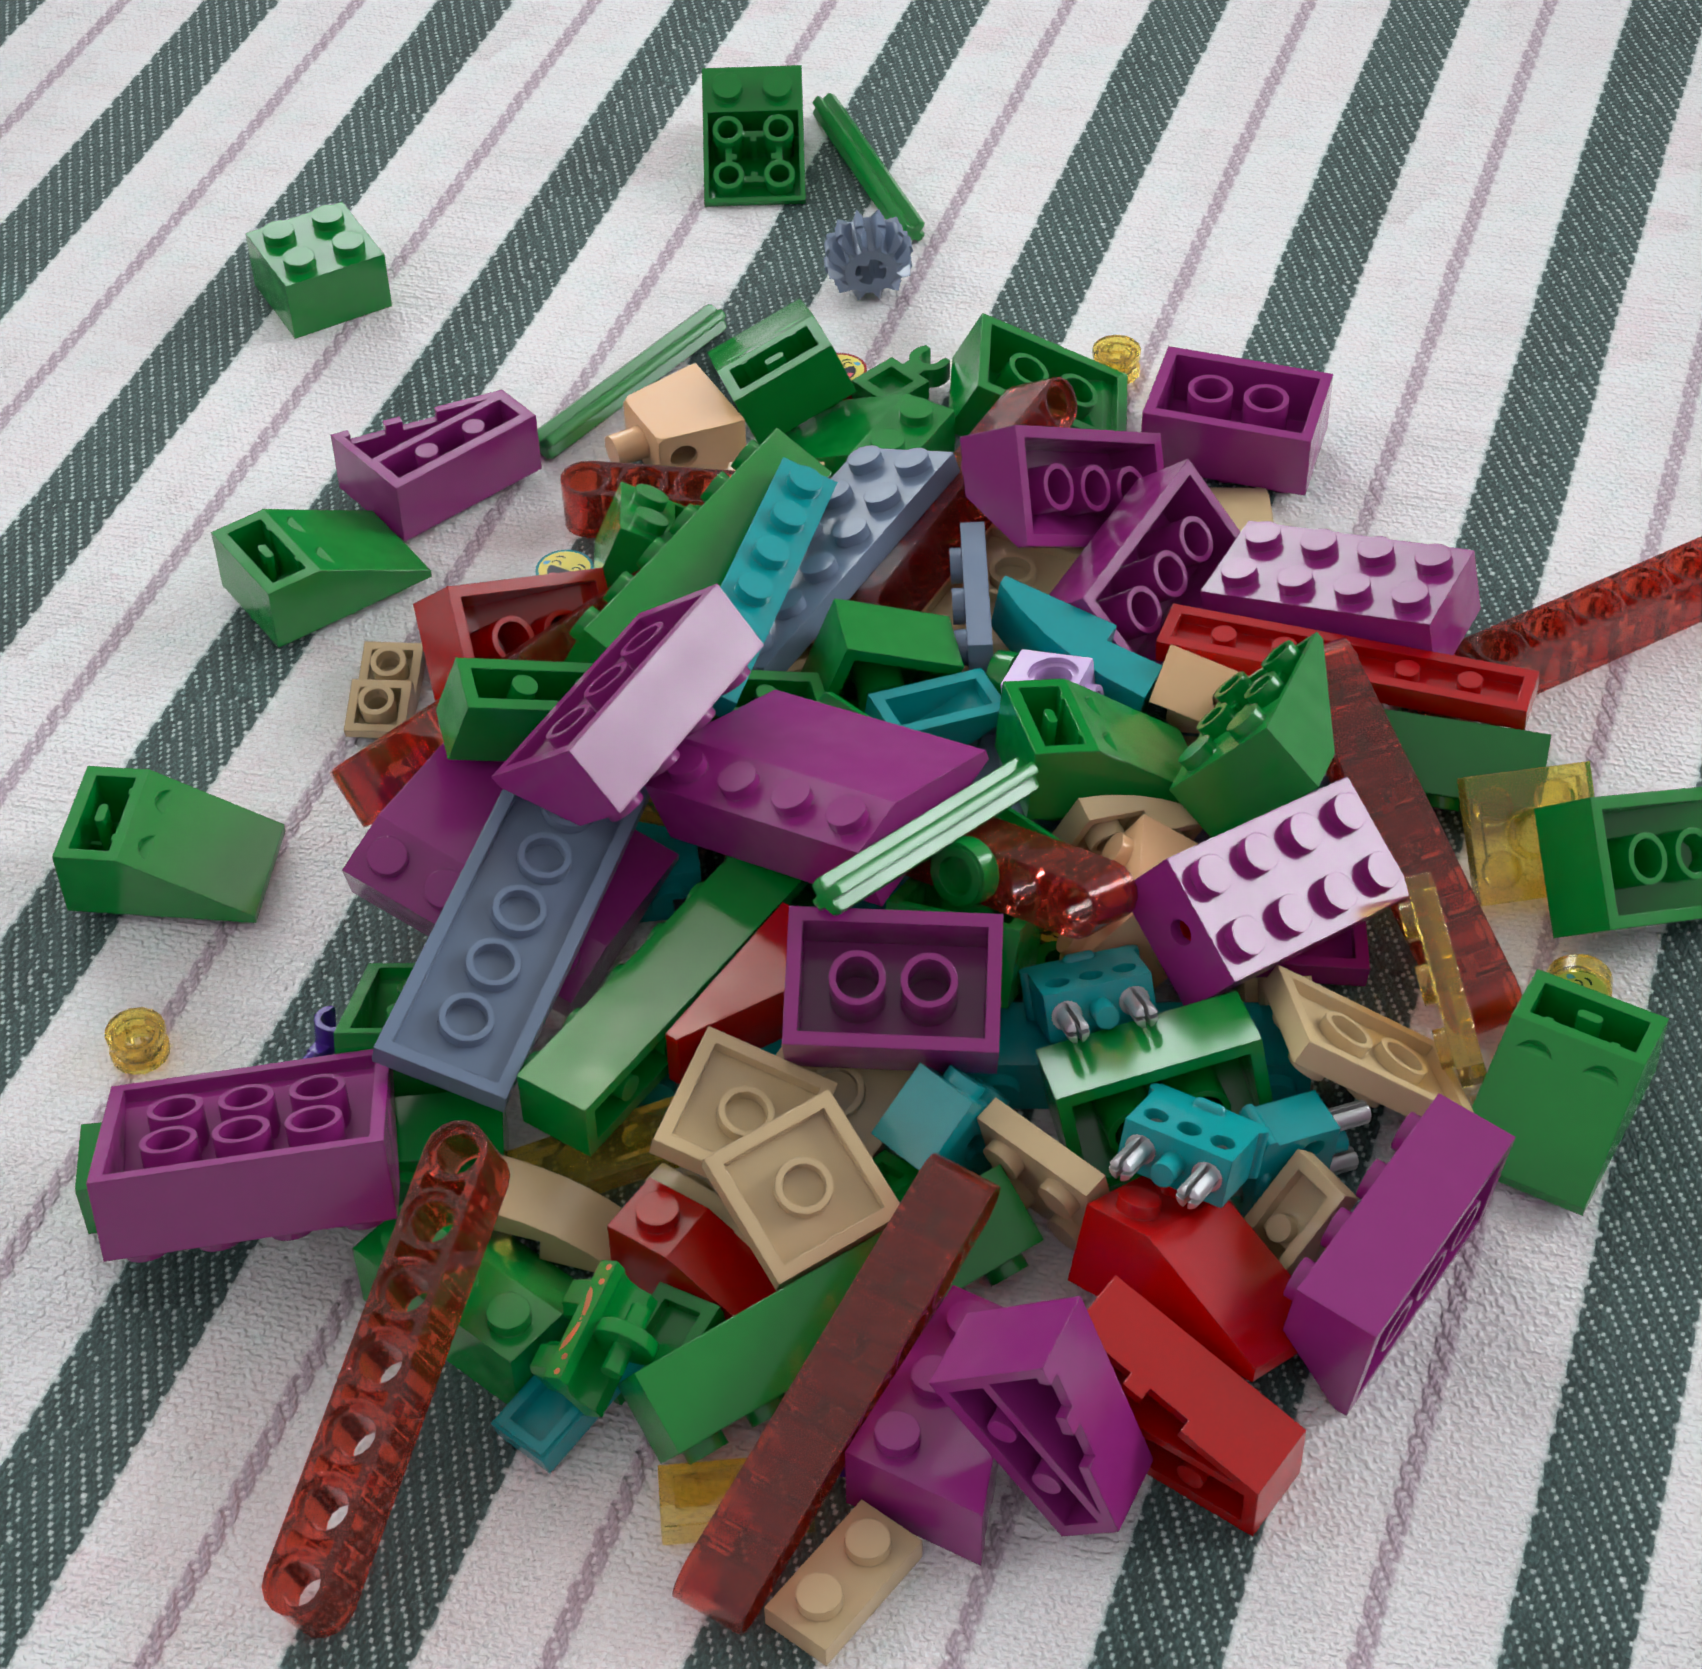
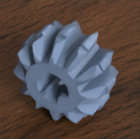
(868, 254)

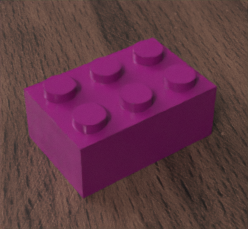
(1239, 418)
(893, 989)

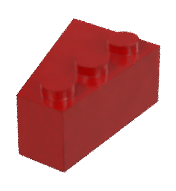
(1199, 1418)

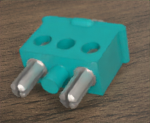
(1089, 993)
(1305, 1125)
(1189, 1146)

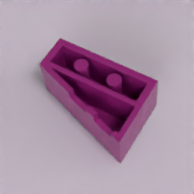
(438, 464)
(1048, 1411)
(918, 1456)

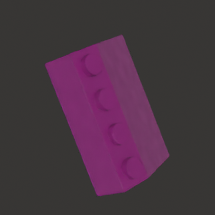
(805, 784)
(427, 835)
(245, 1156)

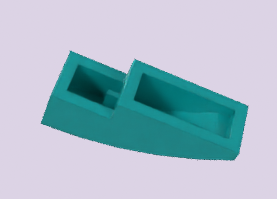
(1043, 623)
(949, 707)

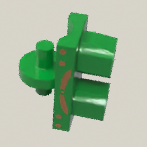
(600, 1341)

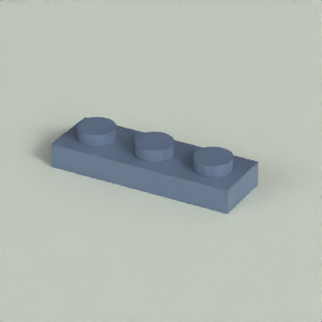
(972, 601)

